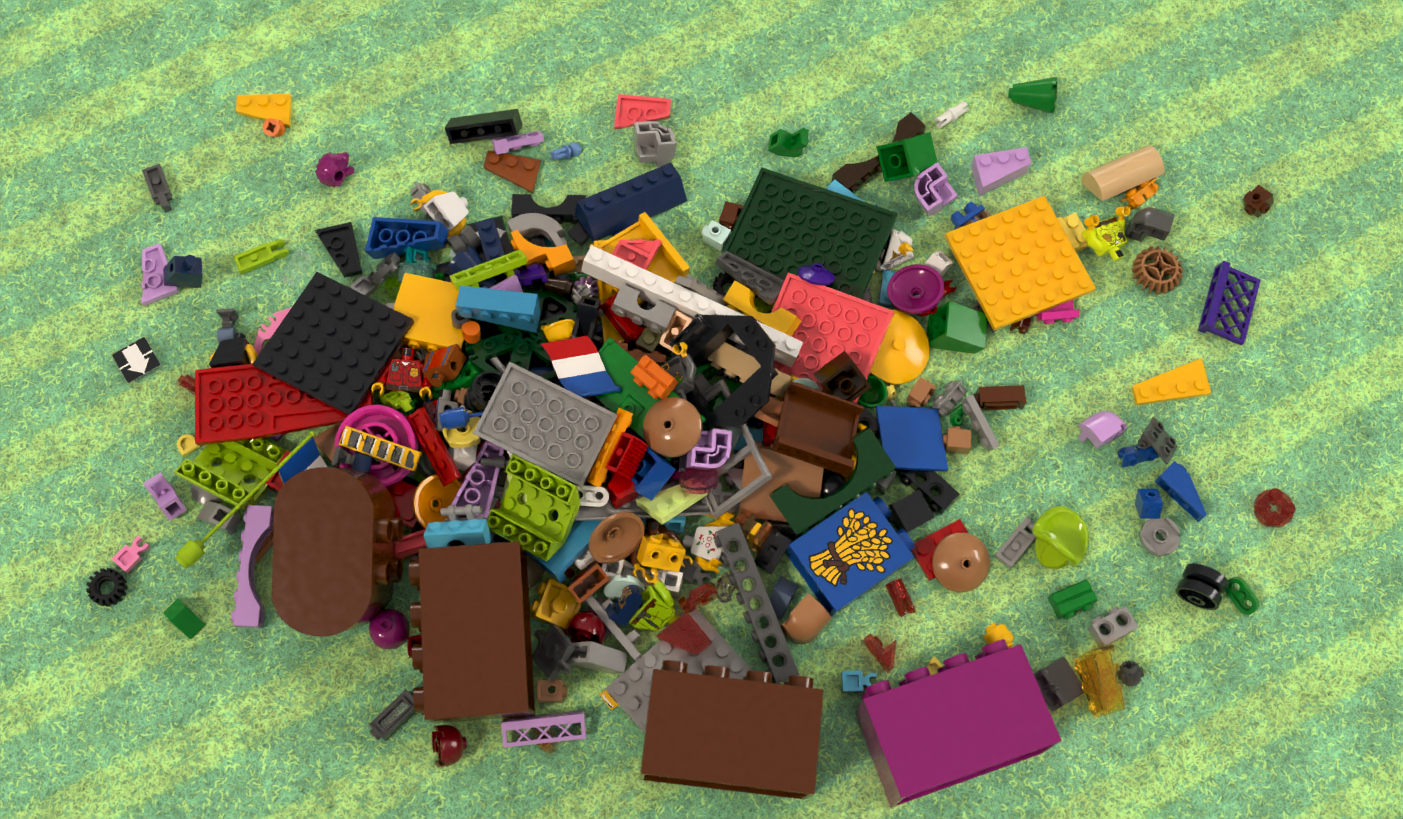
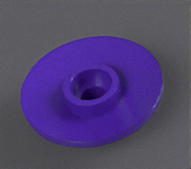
(816, 274)

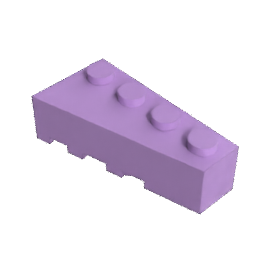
(480, 482)

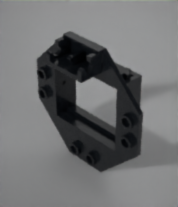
(703, 338)

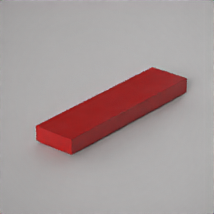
(433, 446)

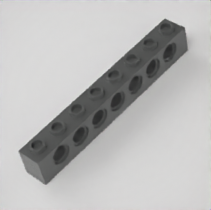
(735, 534)

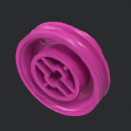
(378, 420)

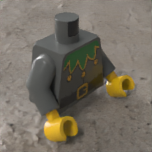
(682, 369)

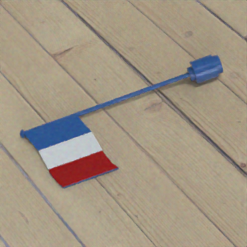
(576, 367)

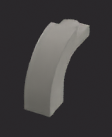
(538, 224)

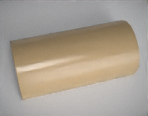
(1124, 173)

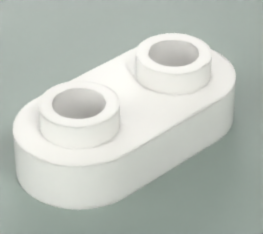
(589, 495)

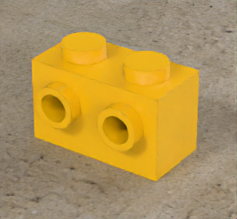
(661, 553)

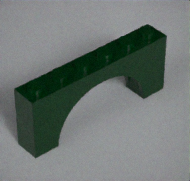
(870, 466)

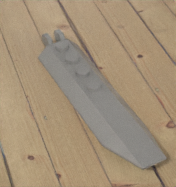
(698, 508)

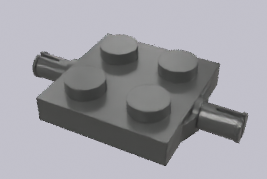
(553, 651)

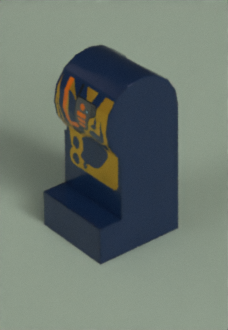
(625, 606)

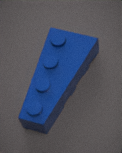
(395, 235)

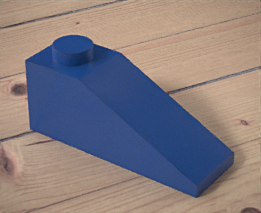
(1180, 487)

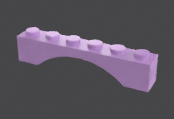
(249, 609)

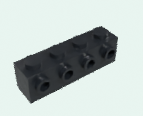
(483, 126)

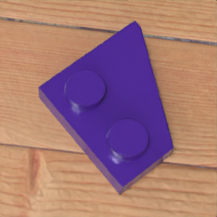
(532, 272)

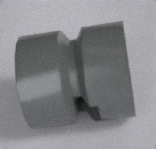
(466, 238)

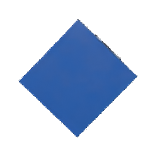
(912, 437)

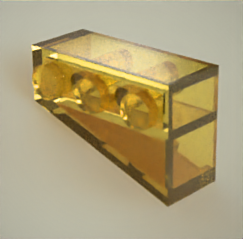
(1099, 681)

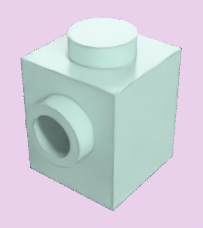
(716, 235)

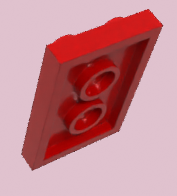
(925, 547)

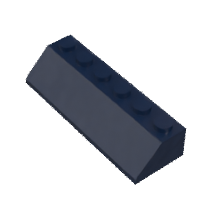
(622, 204)

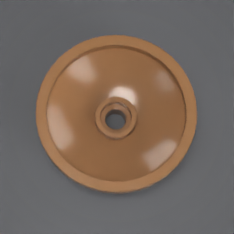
(684, 429)
(616, 537)
(949, 560)

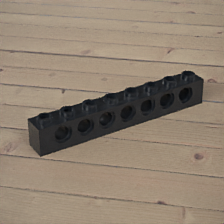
(933, 481)

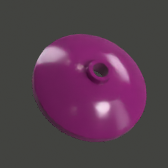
(913, 281)

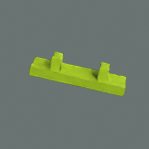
(503, 264)

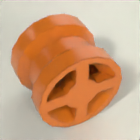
(277, 129)

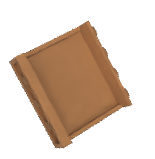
(797, 474)

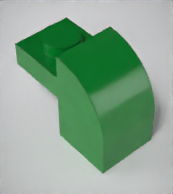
(788, 144)

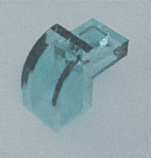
(422, 268)

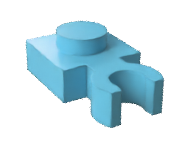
(854, 681)

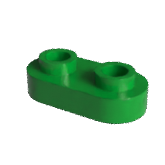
(1241, 596)

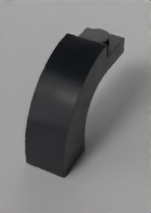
(586, 317)

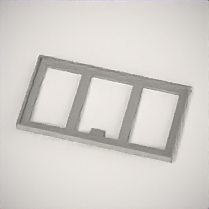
(716, 509)

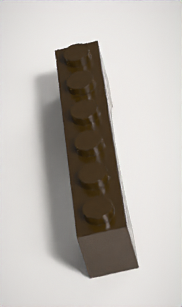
(856, 174)

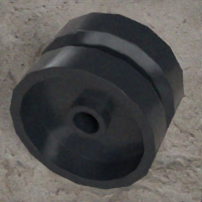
(1202, 586)

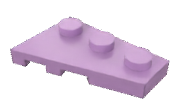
(153, 279)

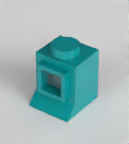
(413, 255)

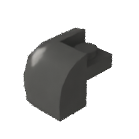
(1150, 222)

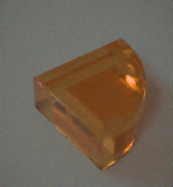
(546, 747)

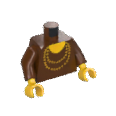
(654, 529)

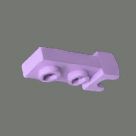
(503, 144)

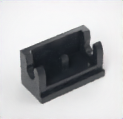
(773, 550)

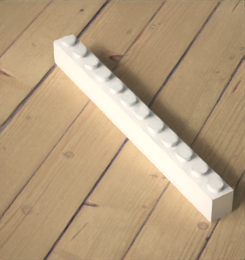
(654, 288)

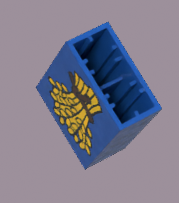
(850, 552)

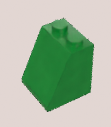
(906, 157)
(957, 329)

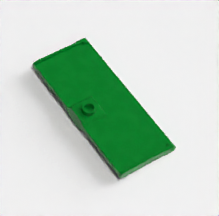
(632, 396)

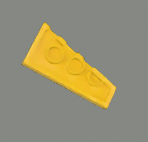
(1176, 384)

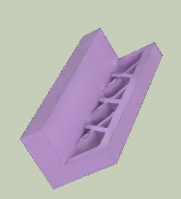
(543, 720)

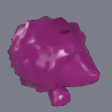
(333, 169)

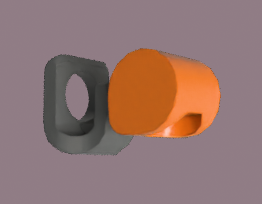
(470, 329)

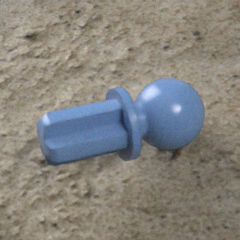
(573, 149)

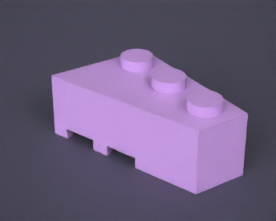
(999, 167)

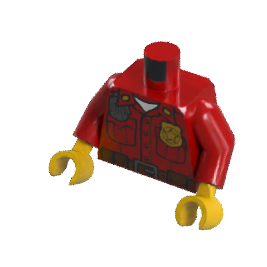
(404, 375)

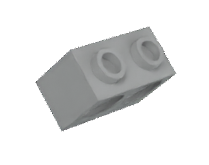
(1114, 630)

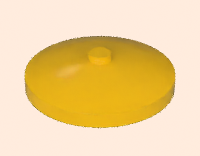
(902, 352)

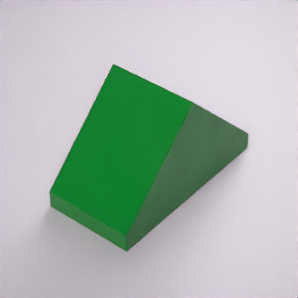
(183, 618)

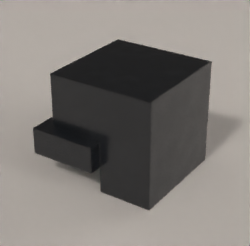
(910, 512)

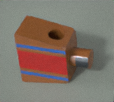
(443, 364)
(587, 582)

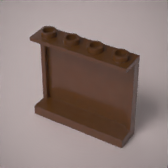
(817, 428)

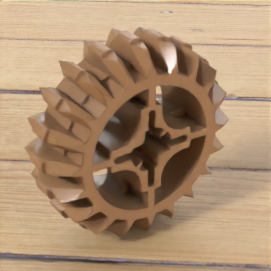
(1150, 276)

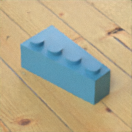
(500, 307)

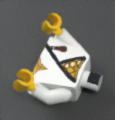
(896, 251)

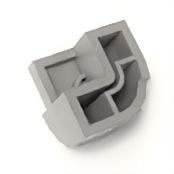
(653, 143)

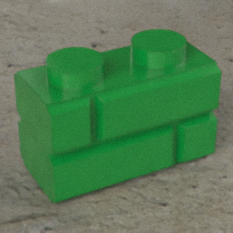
(1073, 599)

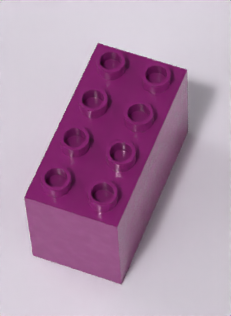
(955, 722)

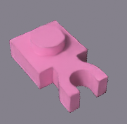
(128, 556)

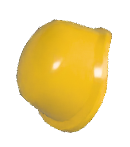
(559, 330)

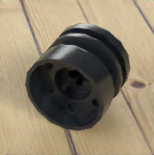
(480, 390)

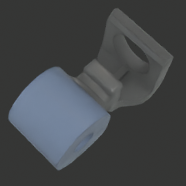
(229, 317)

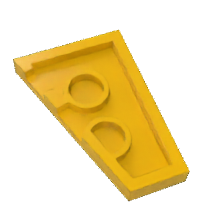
(265, 106)

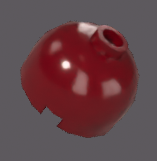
(585, 627)
(448, 745)

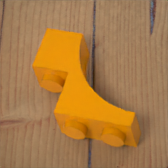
(556, 258)

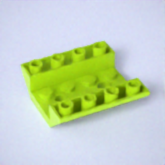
(239, 462)
(533, 521)

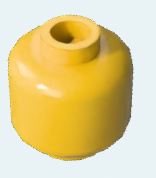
(997, 633)

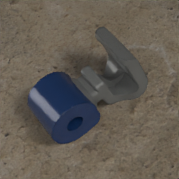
(358, 461)

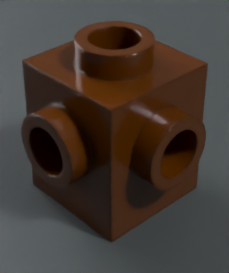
(1258, 201)

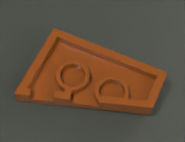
(516, 169)

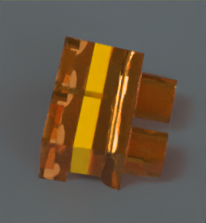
(753, 531)

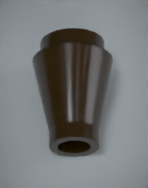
(559, 286)

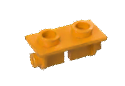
(1135, 197)

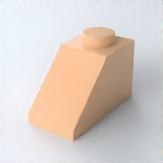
(676, 325)

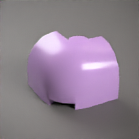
(933, 190)
(1102, 428)
(711, 450)

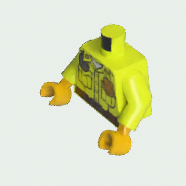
(1107, 235)

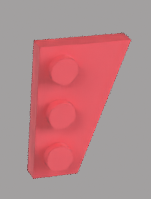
(640, 109)

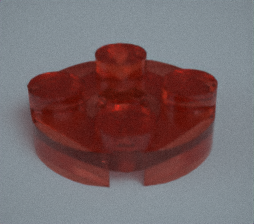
(1273, 519)
(701, 594)

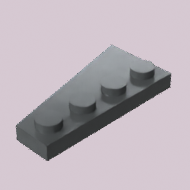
(756, 279)

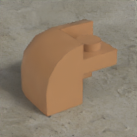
(805, 621)

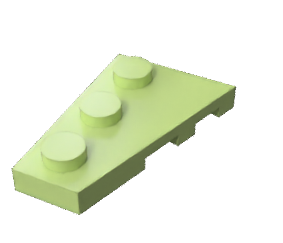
(668, 503)

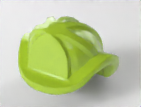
(1060, 538)

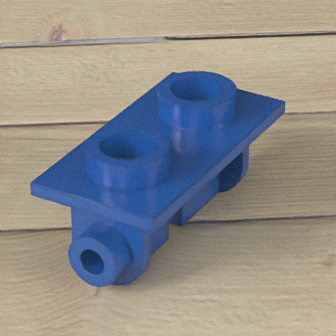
(1132, 457)

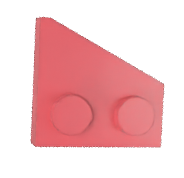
(637, 251)

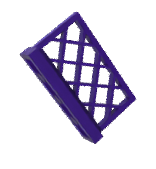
(1216, 295)

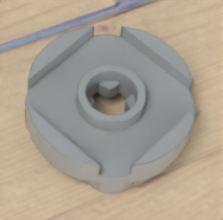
(1152, 544)

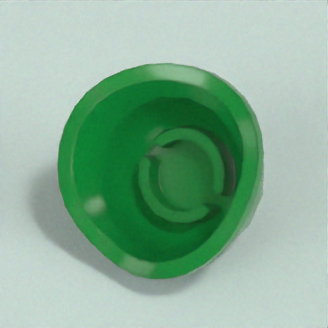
(875, 395)

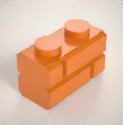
(653, 377)

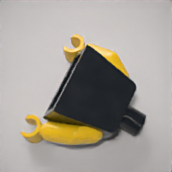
(233, 352)

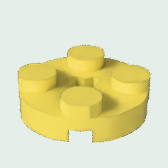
(463, 439)

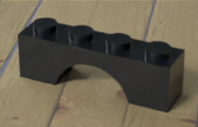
(562, 213)

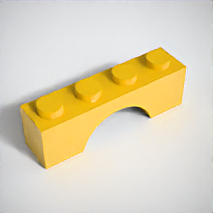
(742, 299)

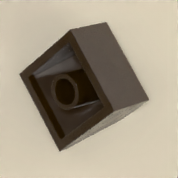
(842, 378)

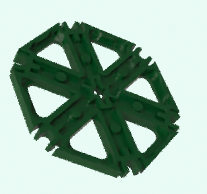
(512, 338)

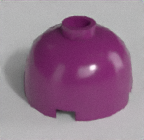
(389, 629)

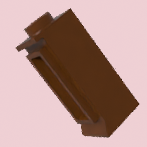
(1000, 397)

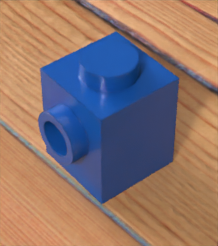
(1148, 503)

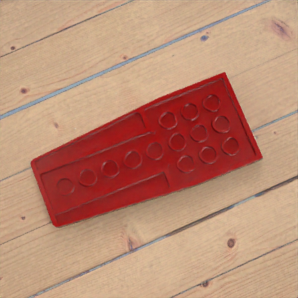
(251, 405)

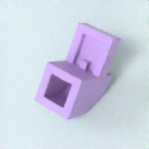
(165, 496)

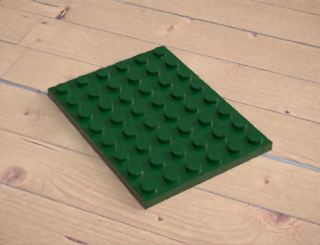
(803, 224)

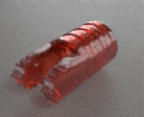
(900, 597)

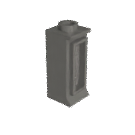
(393, 716)

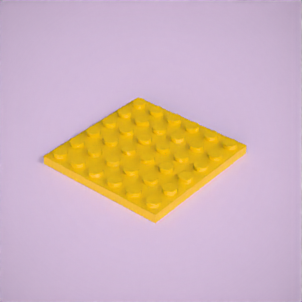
(1019, 263)

